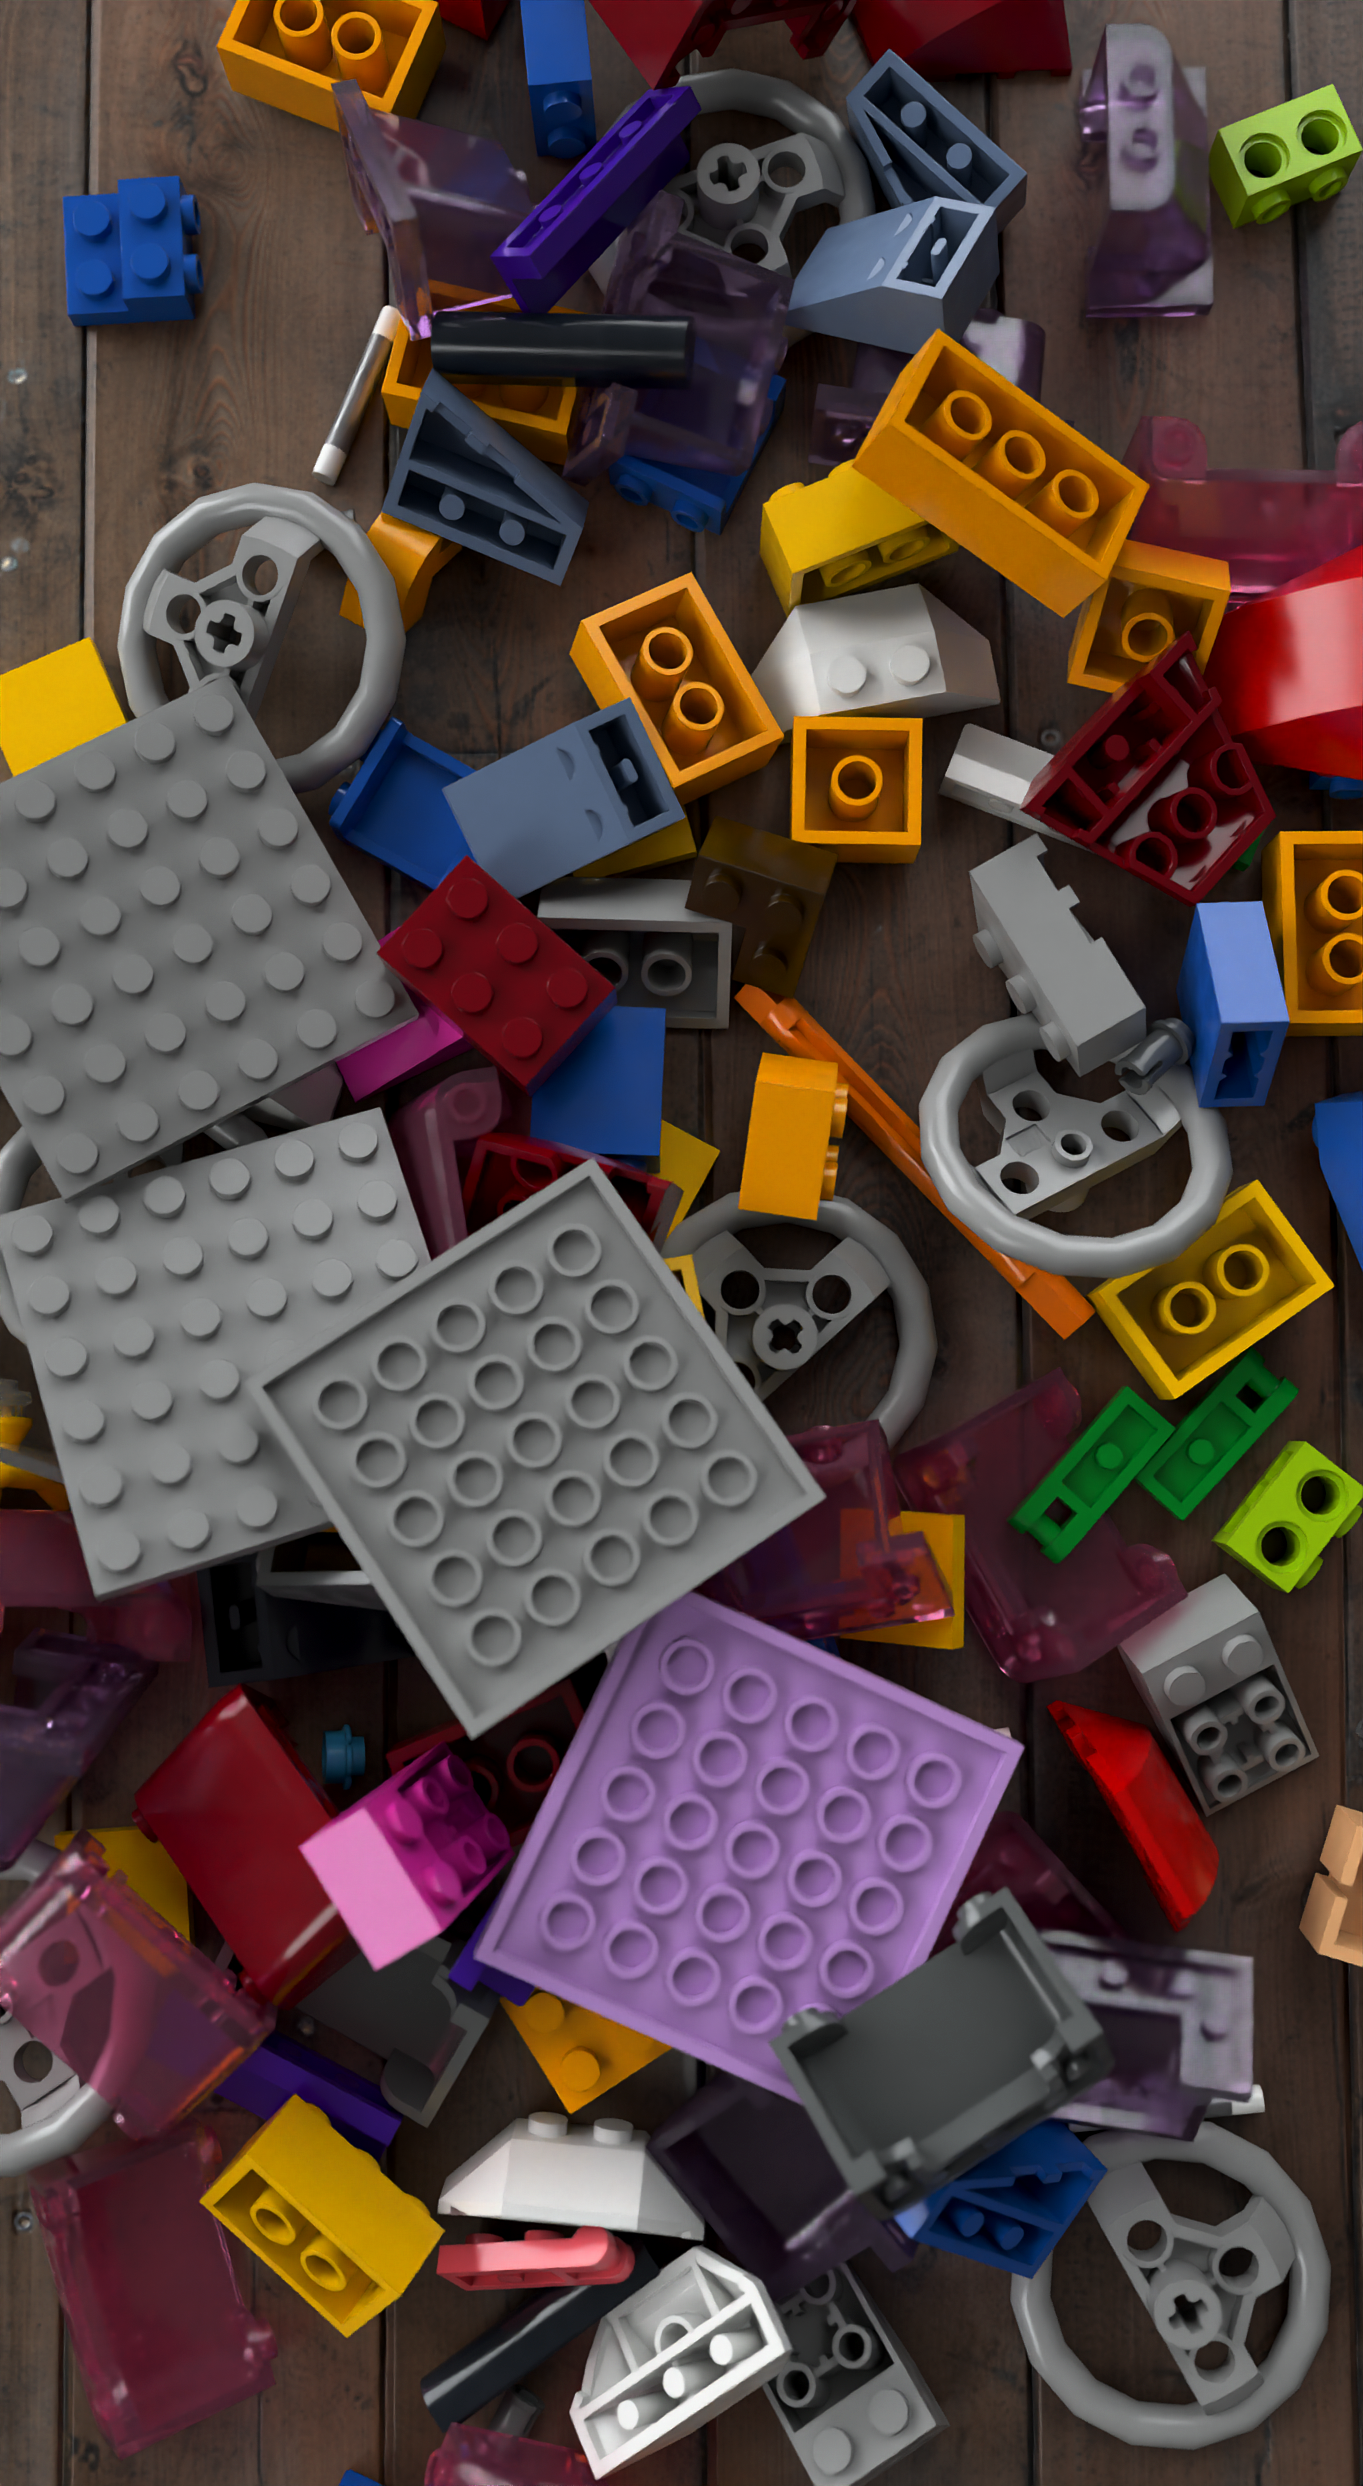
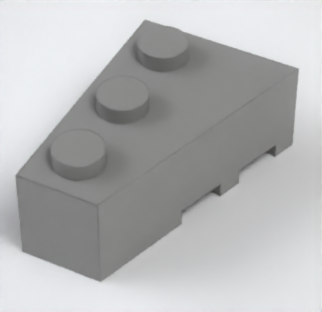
(1052, 960)

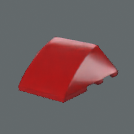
(1296, 671)
(1147, 1806)

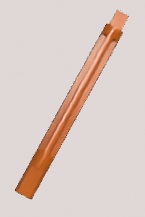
(899, 1140)

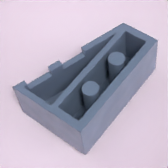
(926, 146)
(483, 487)

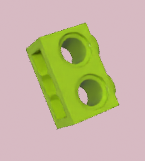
(1276, 147)
(1278, 1503)

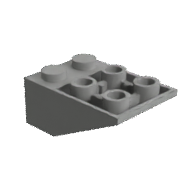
(1218, 1694)
(849, 2384)

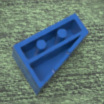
(1012, 2202)

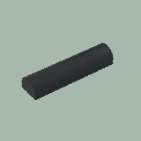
(564, 349)
(530, 2337)

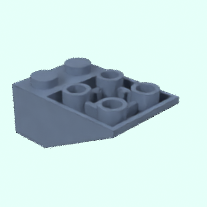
(899, 275)
(565, 800)

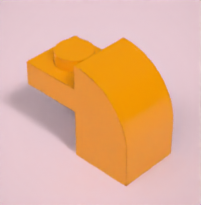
(412, 559)

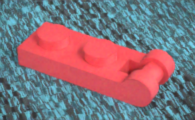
(538, 2261)

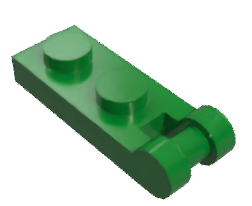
(1214, 1435)
(1092, 1473)

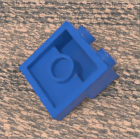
(132, 253)

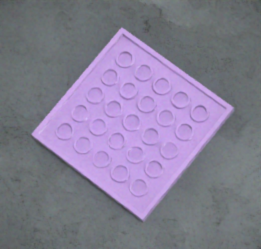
(744, 1838)

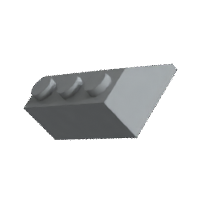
(646, 944)

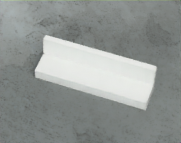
(995, 776)

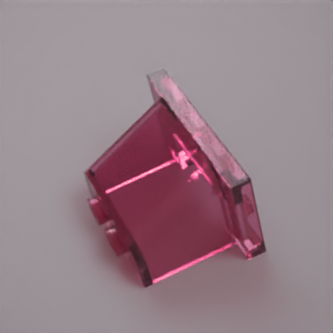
(845, 1558)

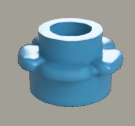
(342, 1756)

